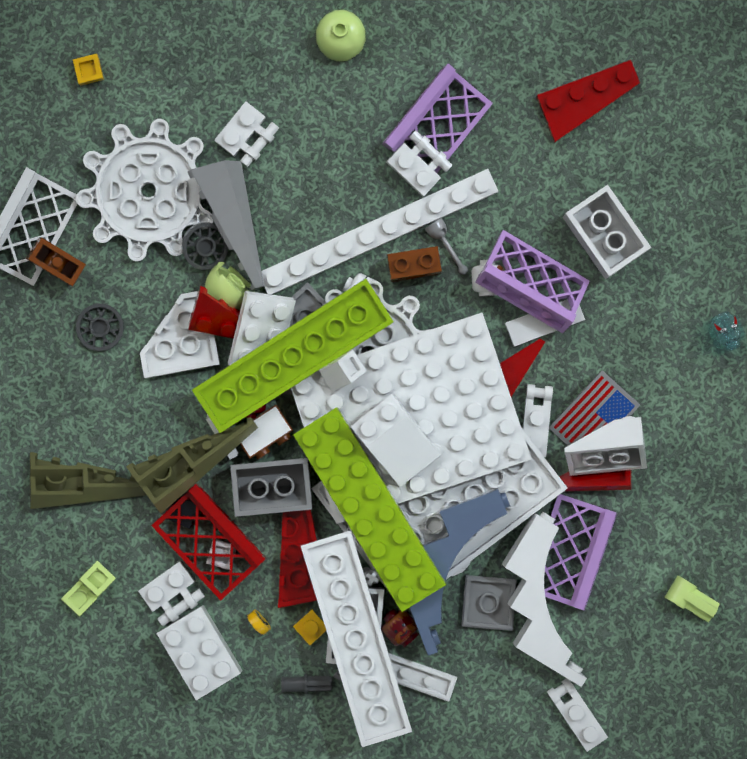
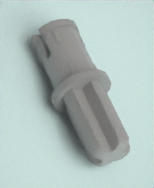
(370, 576)

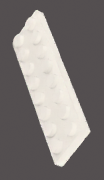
(356, 638)

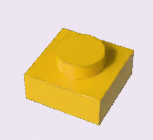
(88, 69)
(310, 627)

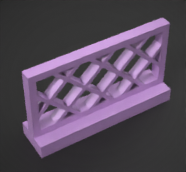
(425, 103)
(526, 295)
(594, 552)

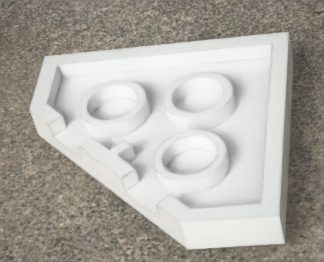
(177, 348)

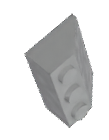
(271, 487)

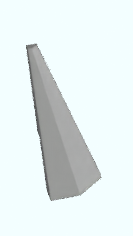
(227, 195)

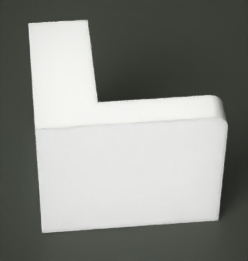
(342, 370)

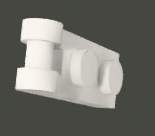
(538, 417)
(577, 715)

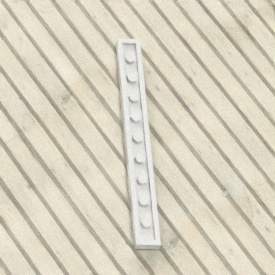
(378, 232)

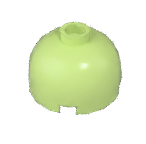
(340, 35)
(226, 285)

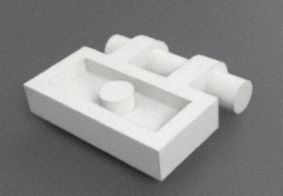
(241, 128)
(413, 168)
(166, 587)

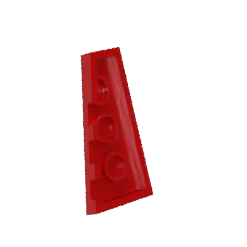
(580, 100)
(294, 578)

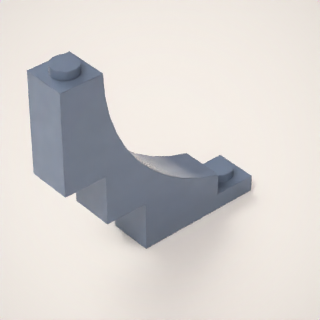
(461, 523)

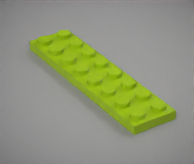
(292, 355)
(369, 509)

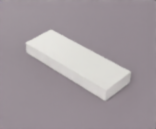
(529, 328)
(423, 677)

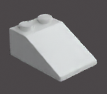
(395, 440)
(609, 448)

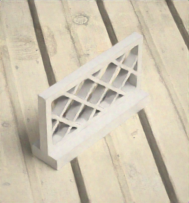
(13, 211)

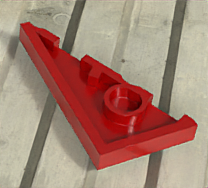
(213, 316)
(517, 365)
(598, 481)

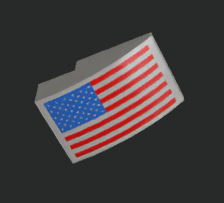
(593, 408)

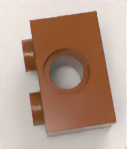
(56, 261)
(414, 264)

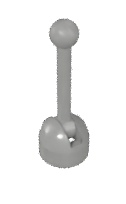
(438, 231)

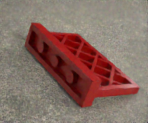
(224, 525)

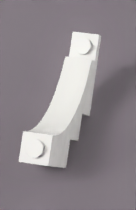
(538, 634)

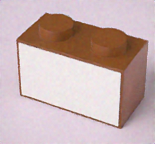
(271, 429)

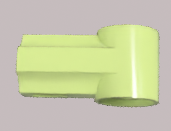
(687, 596)

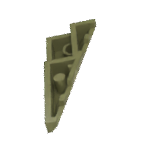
(173, 473)
(81, 483)

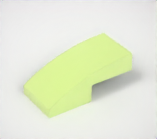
(88, 589)

